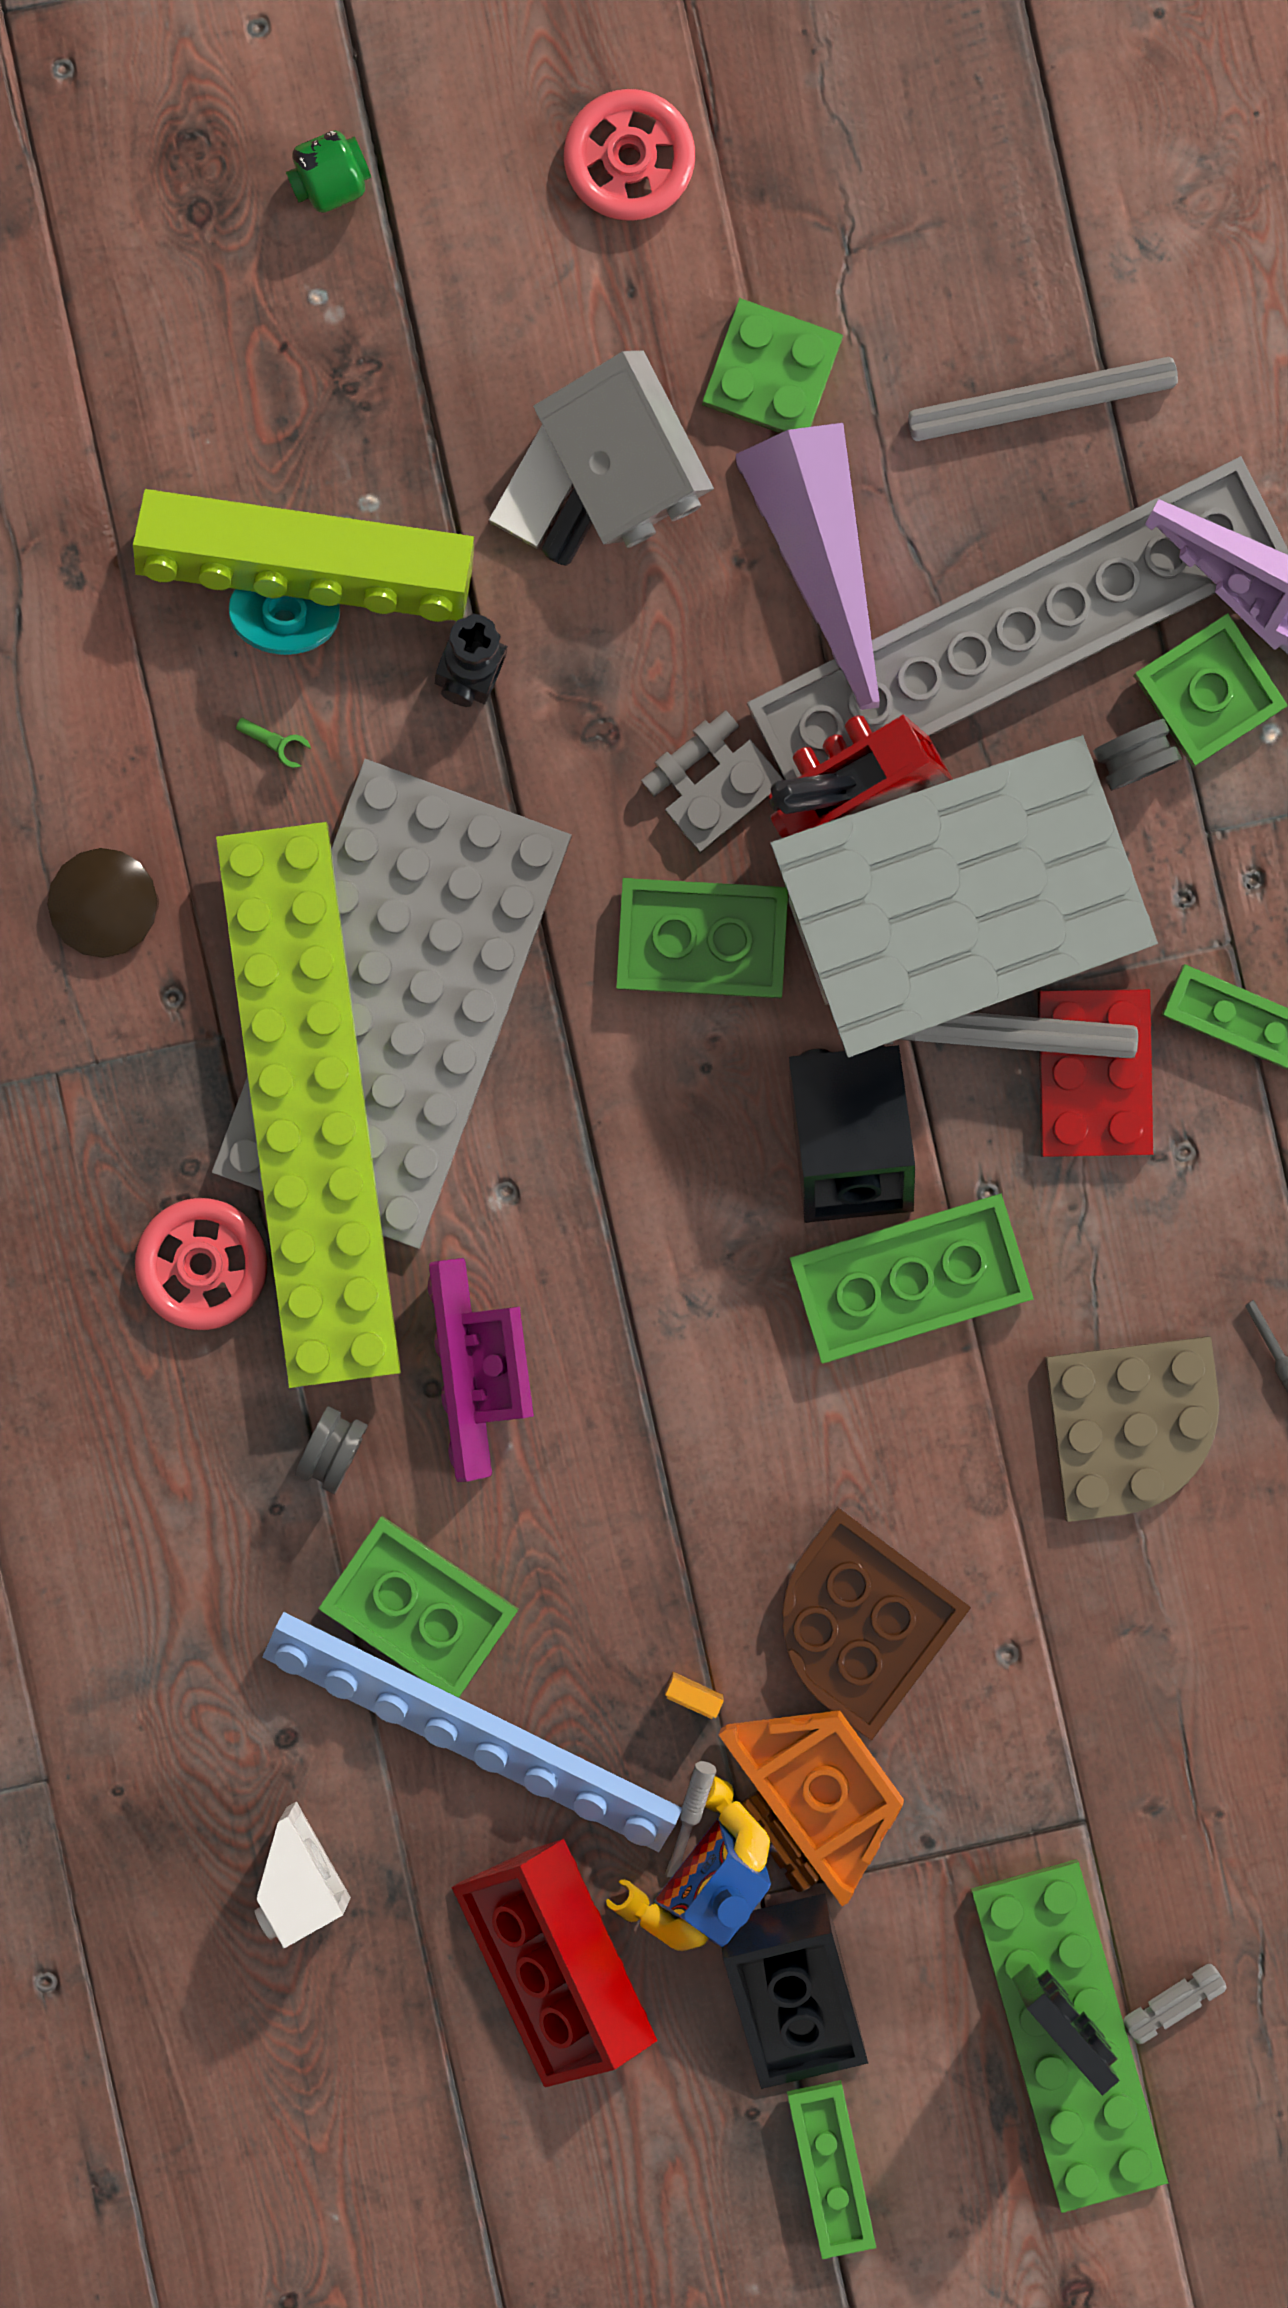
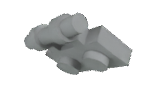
(724, 794)

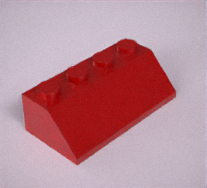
(555, 1964)

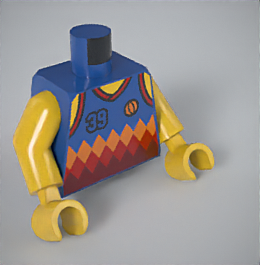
(713, 1886)

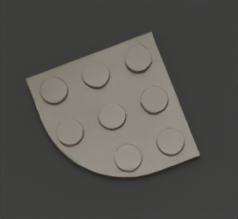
(1131, 1423)

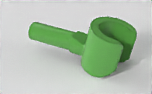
(272, 740)

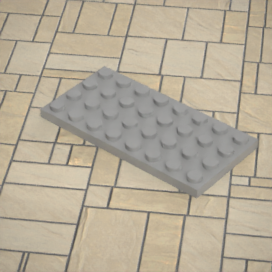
(435, 939)

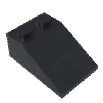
(794, 1992)

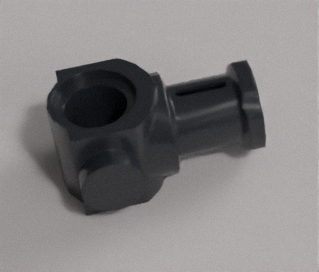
(470, 661)

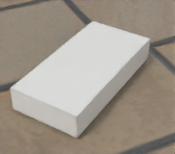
(533, 493)

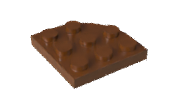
(863, 1622)

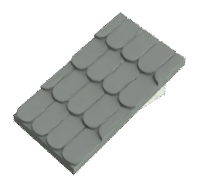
(963, 895)

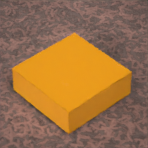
(693, 1696)

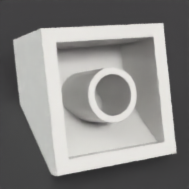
(298, 1883)

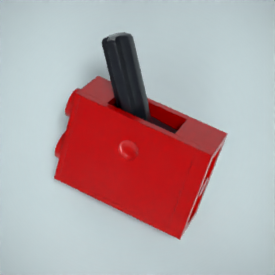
(870, 772)

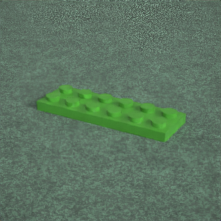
(1090, 2141)

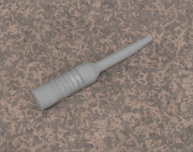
(692, 1810)

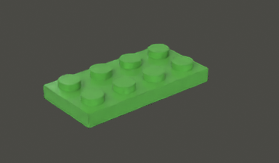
(911, 1278)

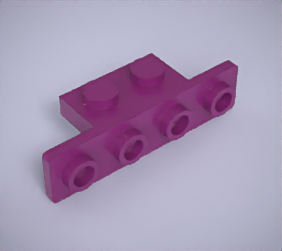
(480, 1367)

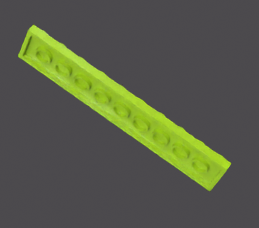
(308, 1104)

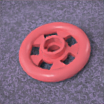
(617, 110)
(155, 1271)

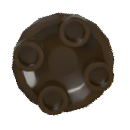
(102, 903)

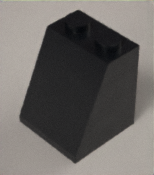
(852, 1133)

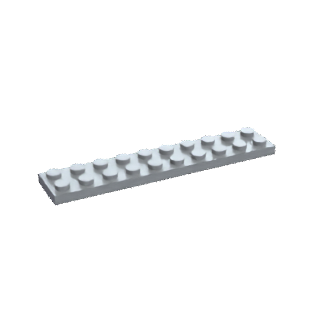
(1020, 624)

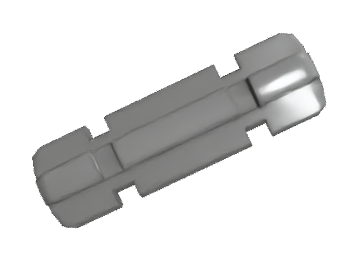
(1174, 2003)

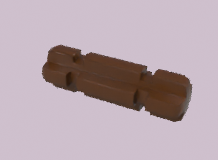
(782, 1846)

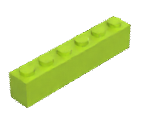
(303, 555)

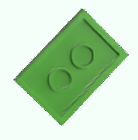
(702, 938)
(418, 1608)

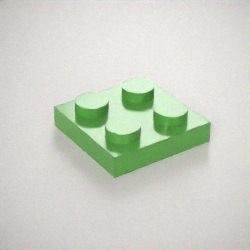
(771, 368)
(1210, 690)

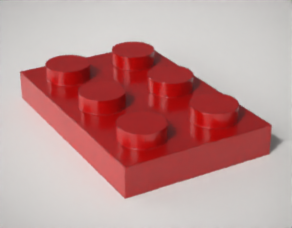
(1097, 1101)

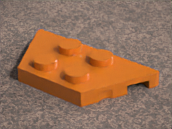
(820, 1789)

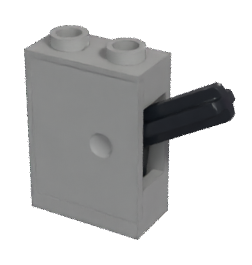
(621, 455)

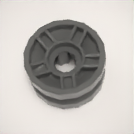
(1137, 754)
(331, 1450)

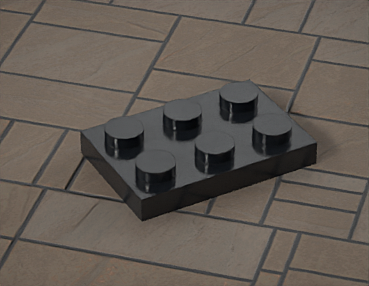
(1070, 2030)

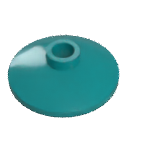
(282, 623)

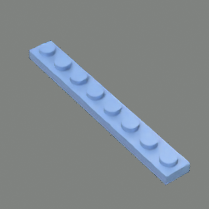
(471, 1732)

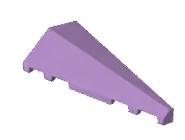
(808, 504)
(1245, 572)

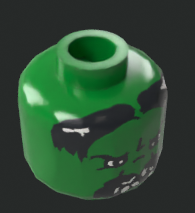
(328, 171)

